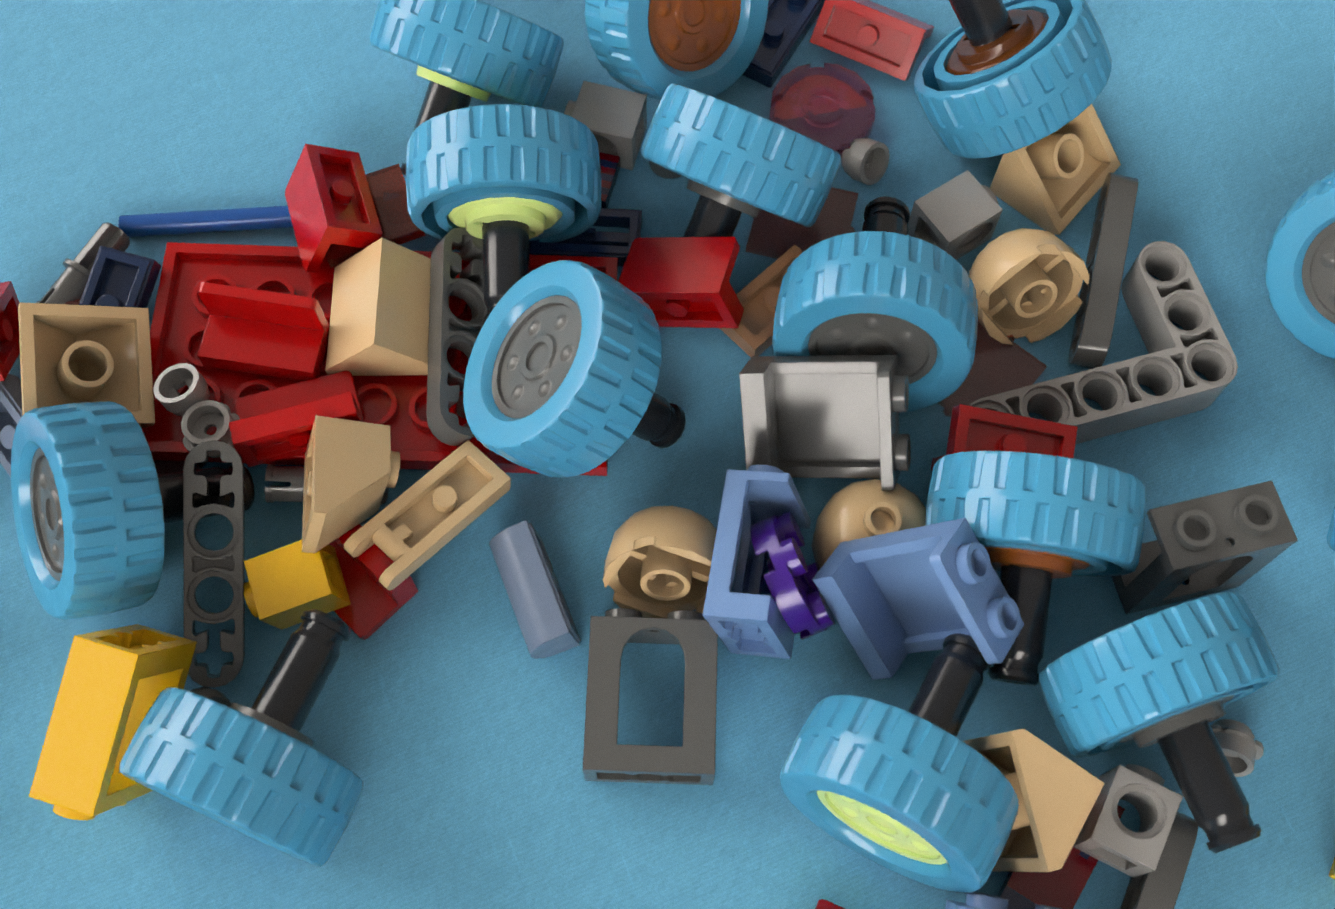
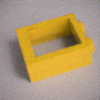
(98, 708)

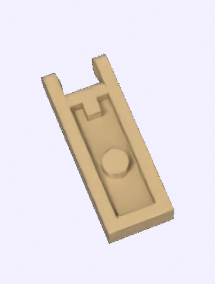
(431, 512)

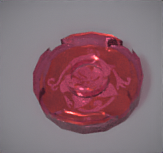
(824, 105)

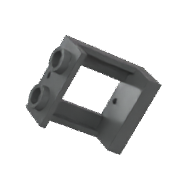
(1208, 545)
(615, 762)

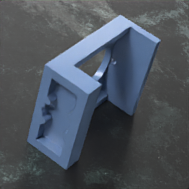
(745, 618)

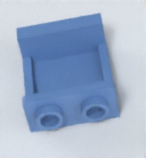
(913, 591)

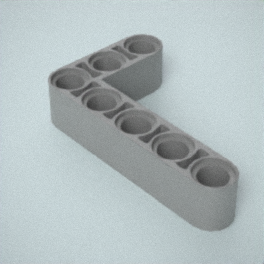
(1165, 370)

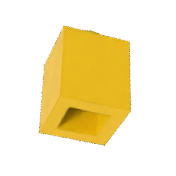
(291, 582)

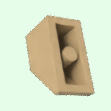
(344, 477)

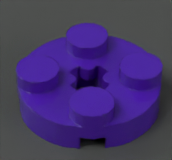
(790, 576)

